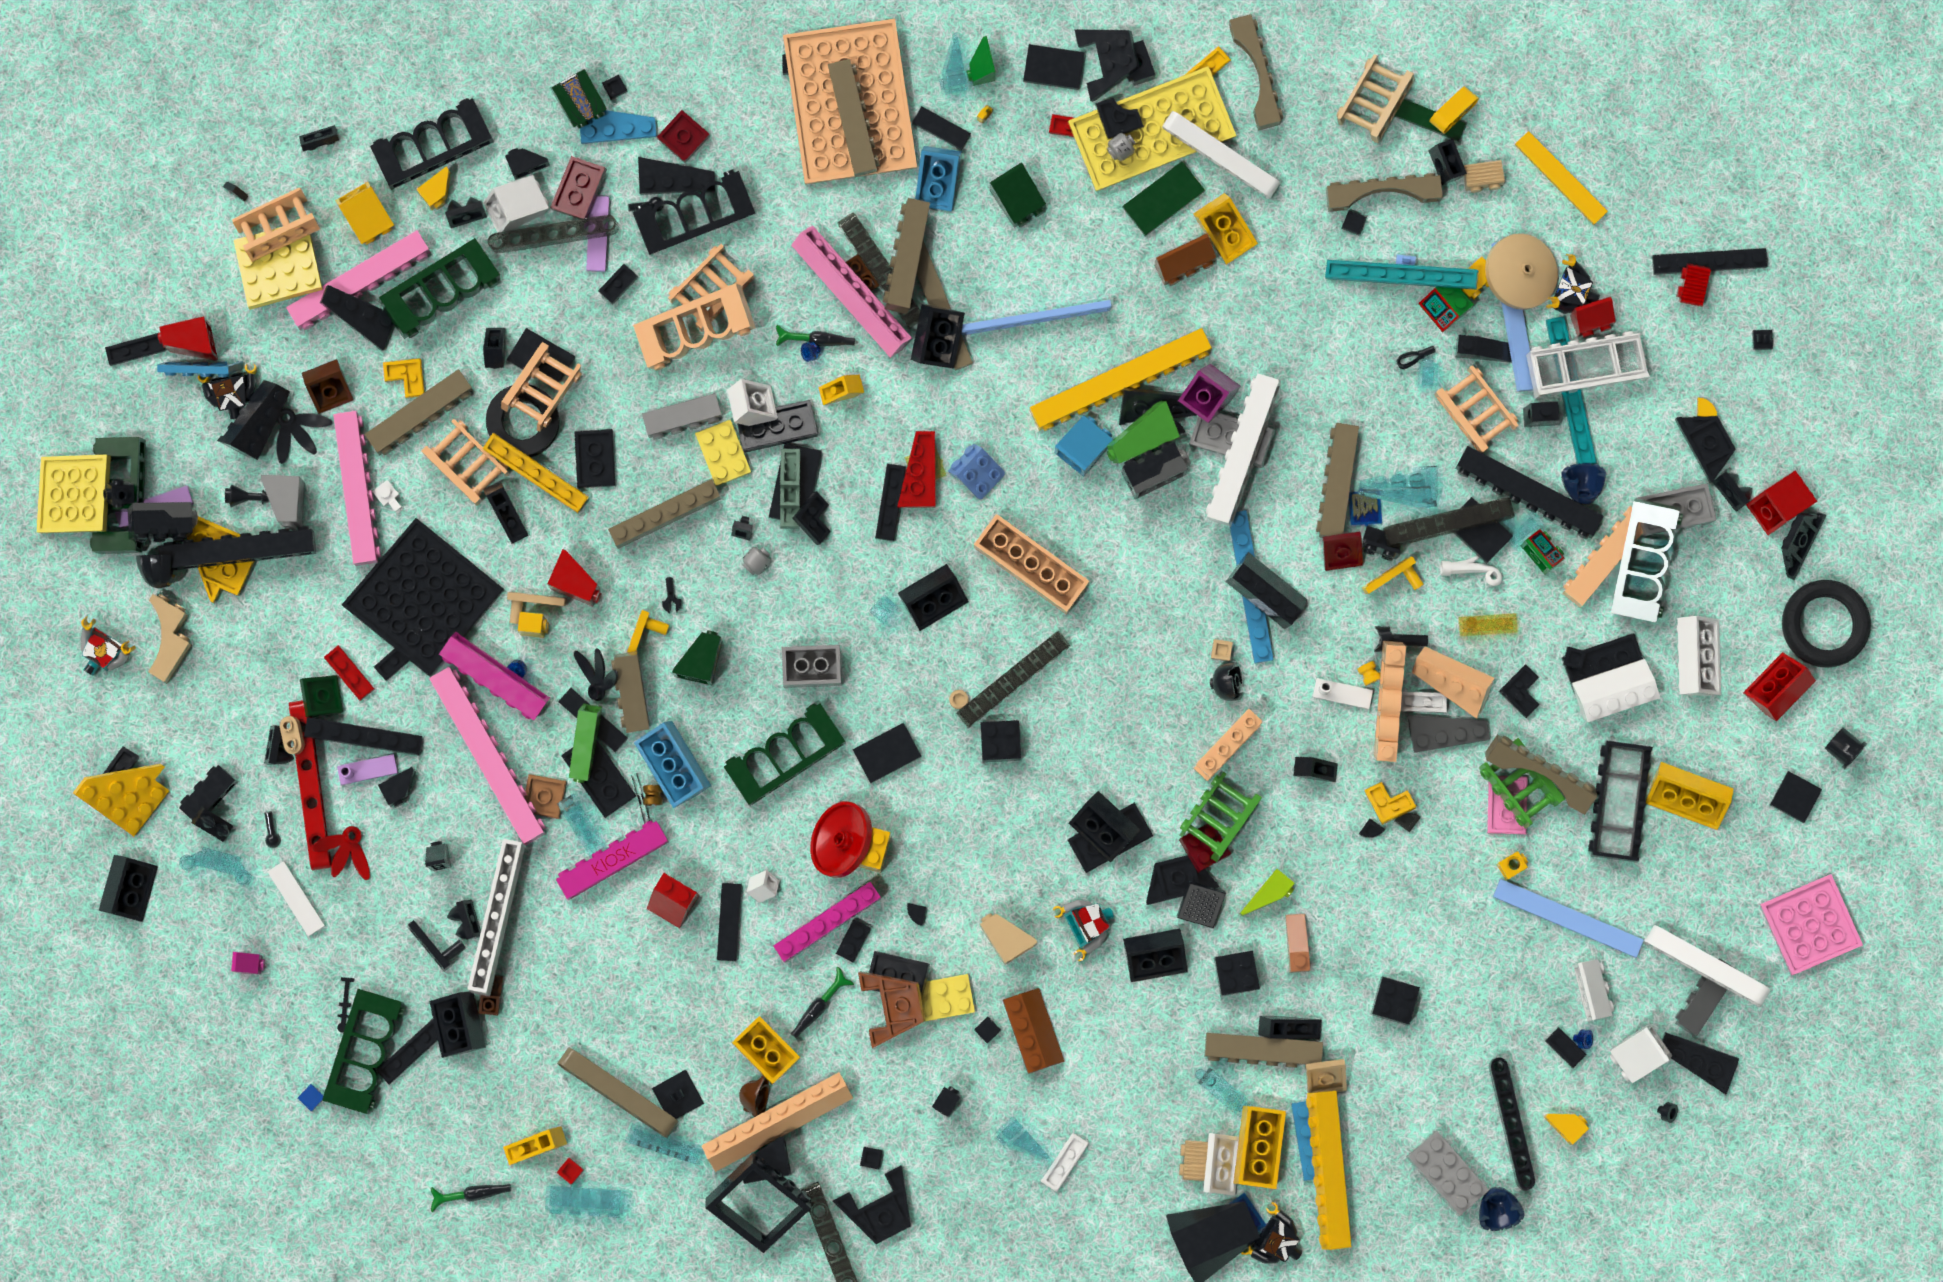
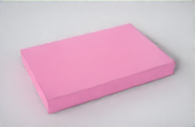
(1500, 819)

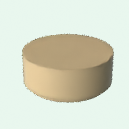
(958, 699)

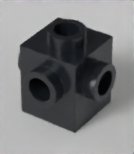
(119, 493)

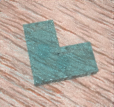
(1522, 529)

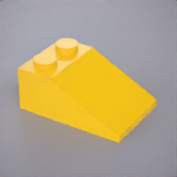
(1225, 228)

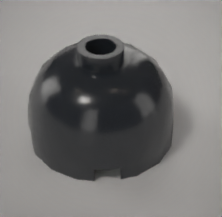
(1227, 681)

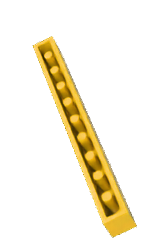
(1127, 375)

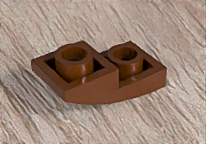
(862, 272)
(491, 1004)

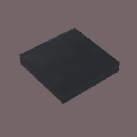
(1795, 797)

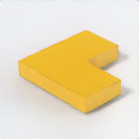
(406, 370)
(1386, 807)

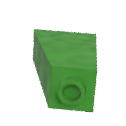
(1145, 434)
(585, 742)

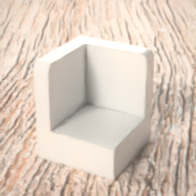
(762, 886)

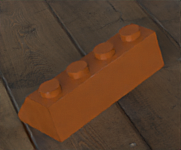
(1033, 1030)

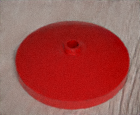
(841, 839)

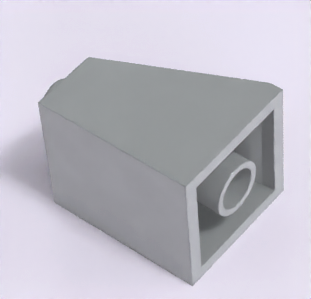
(286, 498)

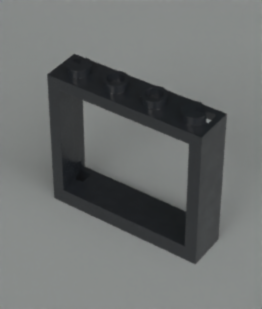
(739, 1224)

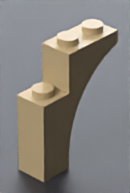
(172, 647)

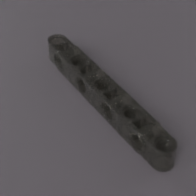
(828, 1233)

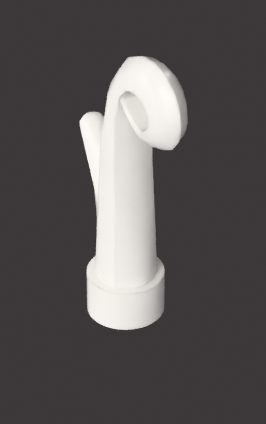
(1448, 568)

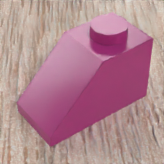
(247, 963)

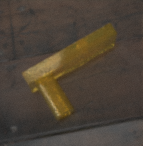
(1487, 625)

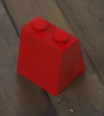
(189, 338)
(1781, 502)
(573, 580)
(672, 900)

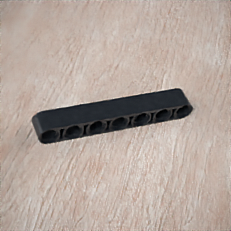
(1509, 1133)

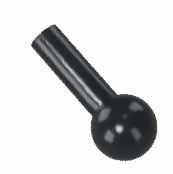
(631, 207)
(272, 839)

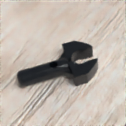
(671, 596)

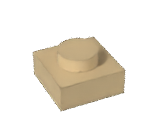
(1221, 650)

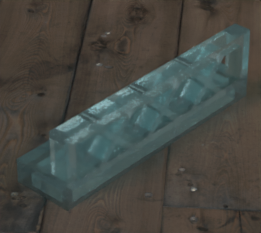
(669, 1146)

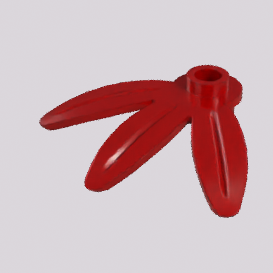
(346, 846)

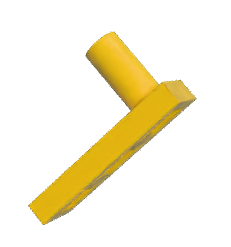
(1404, 566)
(648, 623)

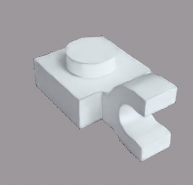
(388, 495)

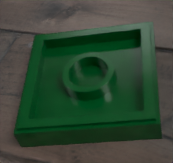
(321, 696)

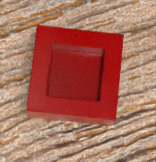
(570, 1171)

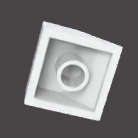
(751, 402)

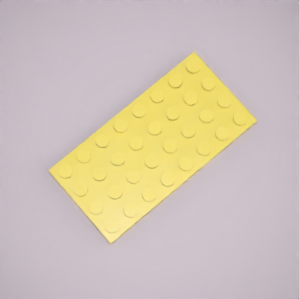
(1191, 96)

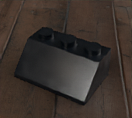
(937, 336)
(933, 597)
(1104, 826)
(128, 888)
(1155, 955)
(457, 1024)

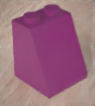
(1209, 392)

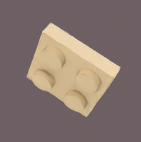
(1326, 1076)

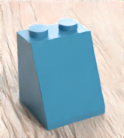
(1083, 445)

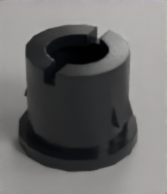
(1845, 747)

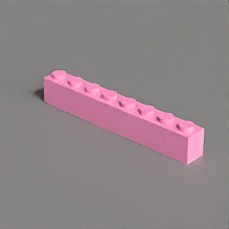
(362, 278)
(851, 291)
(356, 489)

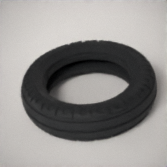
(1860, 623)

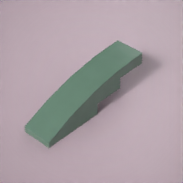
(789, 488)

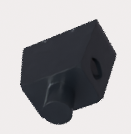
(1541, 414)

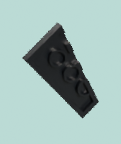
(1707, 1063)

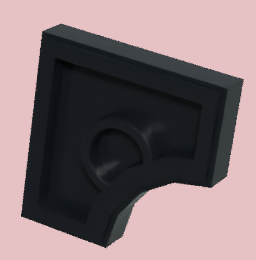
(1117, 119)

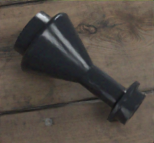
(236, 496)

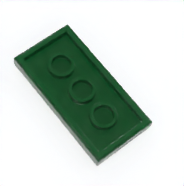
(1163, 198)

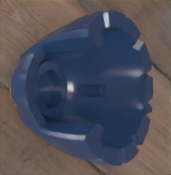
(1583, 482)
(1500, 1210)

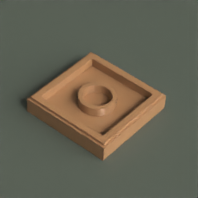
(545, 795)

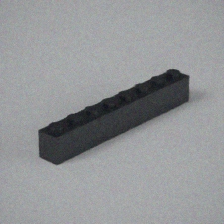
(1529, 492)
(240, 549)

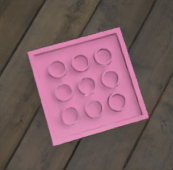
(1811, 924)

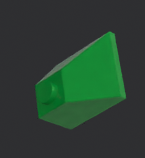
(981, 65)

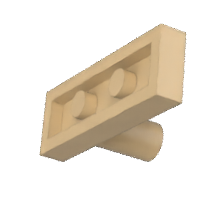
(519, 598)

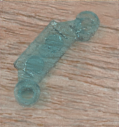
(219, 862)

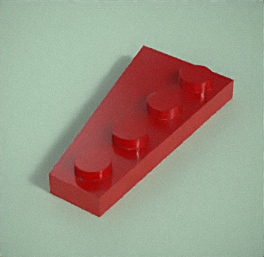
(919, 480)

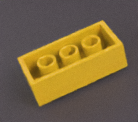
(1259, 1147)

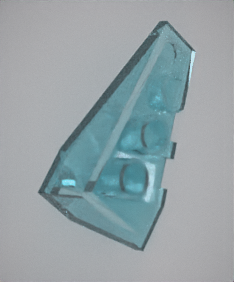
(1411, 489)

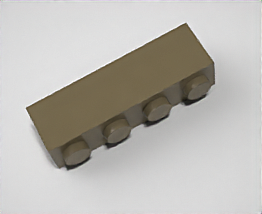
(632, 693)

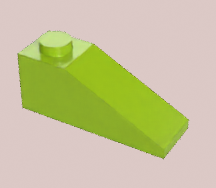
(1273, 890)

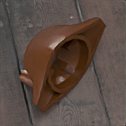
(755, 1096)

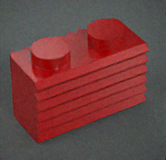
(1694, 284)

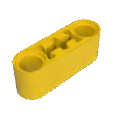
(1454, 109)

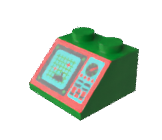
(1446, 306)
(1542, 551)

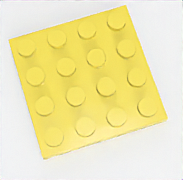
(279, 275)
(73, 494)

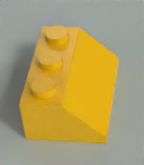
(766, 1050)

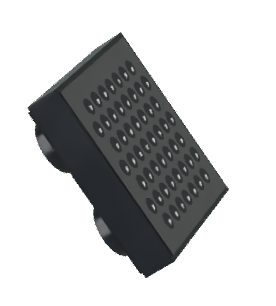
(1201, 904)

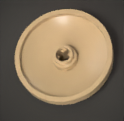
(1521, 271)

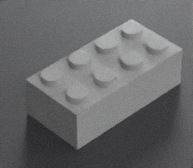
(1447, 1173)

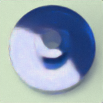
(810, 351)
(518, 667)
(1584, 1039)

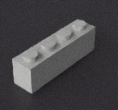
(681, 416)

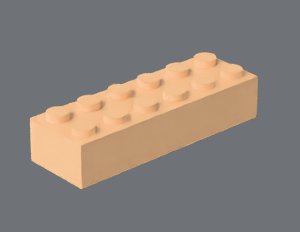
(1031, 564)

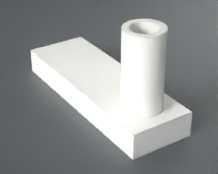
(1342, 693)

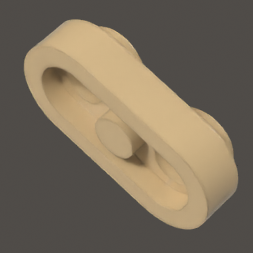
(294, 734)

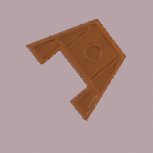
(900, 1004)

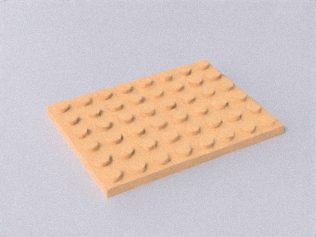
(881, 79)

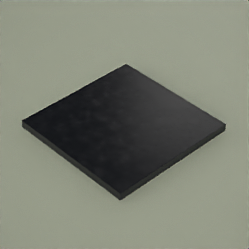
(422, 596)

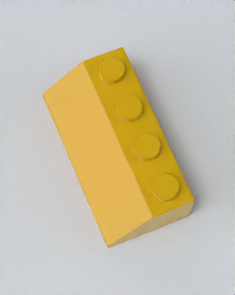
(1689, 795)

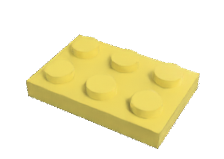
(723, 453)
(947, 998)

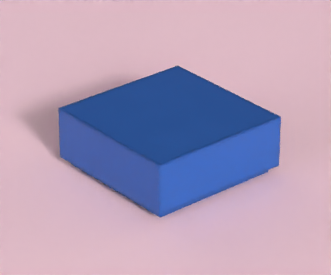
(311, 1097)

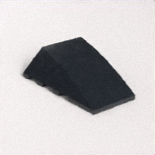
(1212, 1237)

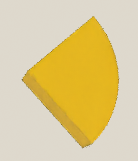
(984, 114)
(1705, 408)

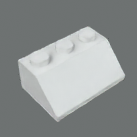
(1593, 990)

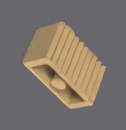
(1484, 175)
(1194, 1160)

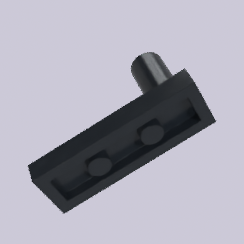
(441, 959)

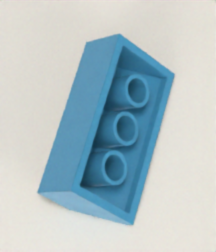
(672, 764)

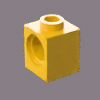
(1504, 867)

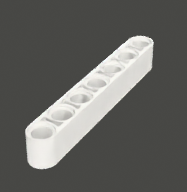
(1220, 154)
(1707, 966)

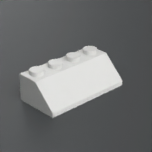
(1699, 656)
(1615, 690)

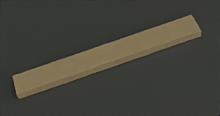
(935, 296)

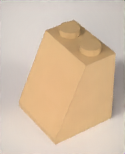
(1006, 938)

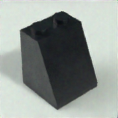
(775, 1156)

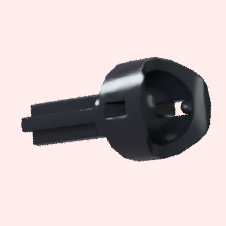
(1408, 639)

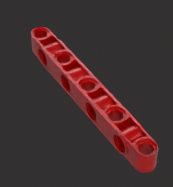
(311, 789)

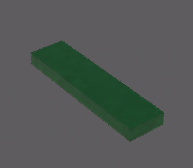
(1421, 116)

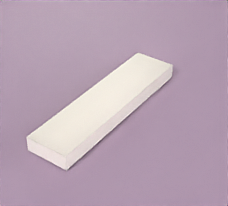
(296, 898)

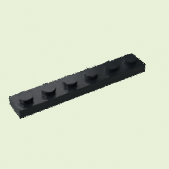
(1714, 260)
(363, 736)

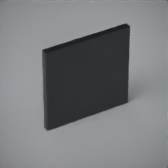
(678, 1095)

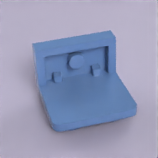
(977, 471)

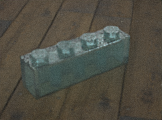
(585, 1200)

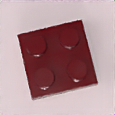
(683, 136)
(1342, 551)
(1199, 852)

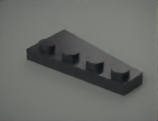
(667, 178)
(362, 316)
(1138, 401)

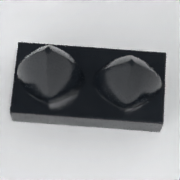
(461, 215)
(1728, 487)
(275, 754)
(212, 824)
(465, 912)

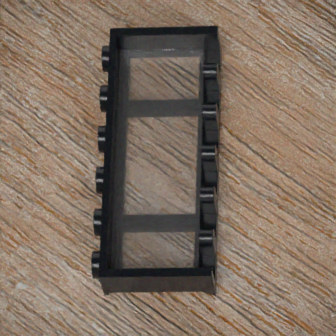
(1620, 801)

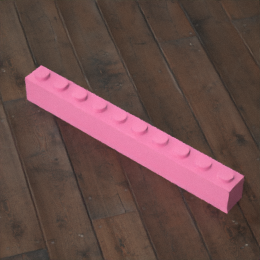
(487, 756)

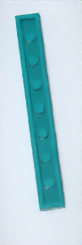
(1402, 274)
(1573, 401)

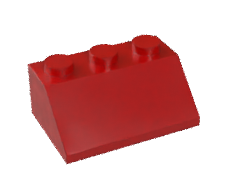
(1780, 686)

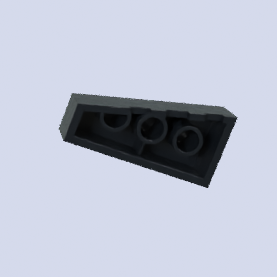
(256, 420)

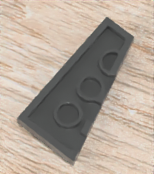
(1441, 732)

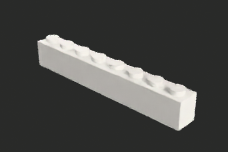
(1243, 450)
(496, 917)

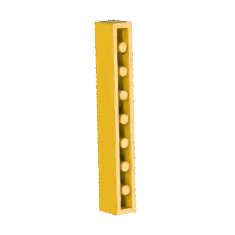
(1328, 1170)

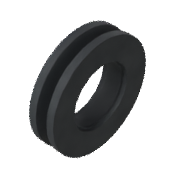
(533, 445)

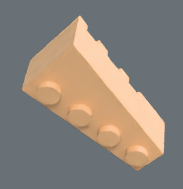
(1454, 680)

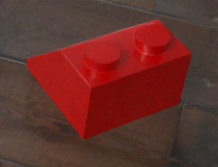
(1593, 317)

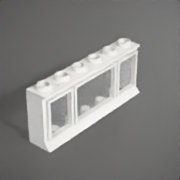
(1587, 364)

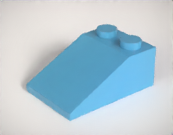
(938, 177)

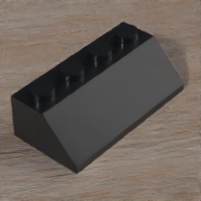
(1267, 591)

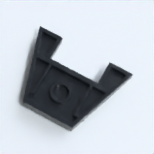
(1115, 54)
(883, 1216)

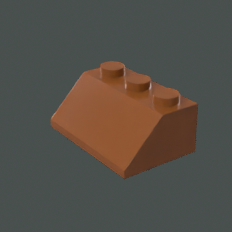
(1185, 260)

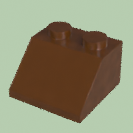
(327, 386)

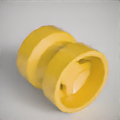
(1369, 673)

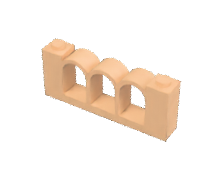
(736, 309)
(1389, 701)

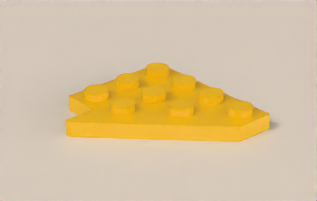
(225, 577)
(124, 795)

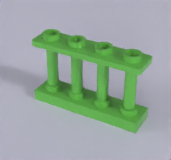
(1552, 794)
(1227, 832)

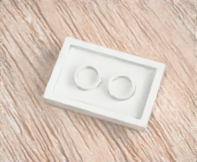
(1221, 1164)

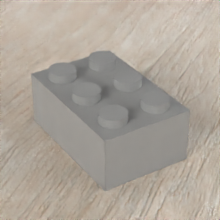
(811, 666)

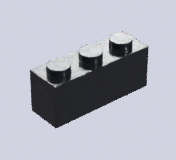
(208, 792)

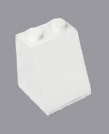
(515, 204)
(1640, 1053)

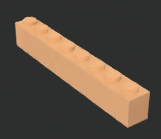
(777, 1122)

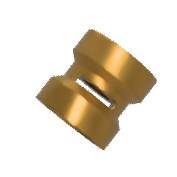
(652, 795)

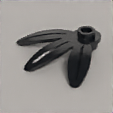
(300, 435)
(596, 678)

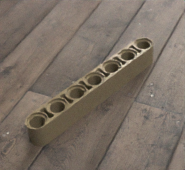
(617, 1092)

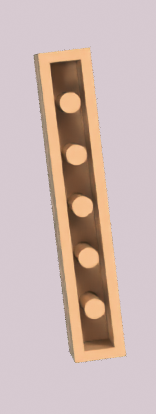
(1600, 562)

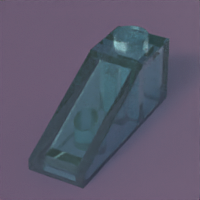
(953, 72)
(581, 824)
(1018, 1138)

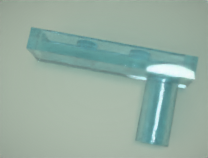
(1650, 562)
(1222, 1090)

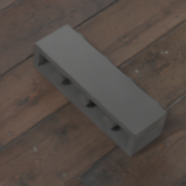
(1700, 1005)

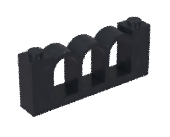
(385, 150)
(737, 196)

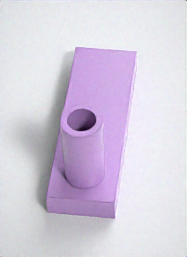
(367, 769)

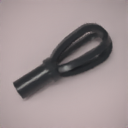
(1421, 354)

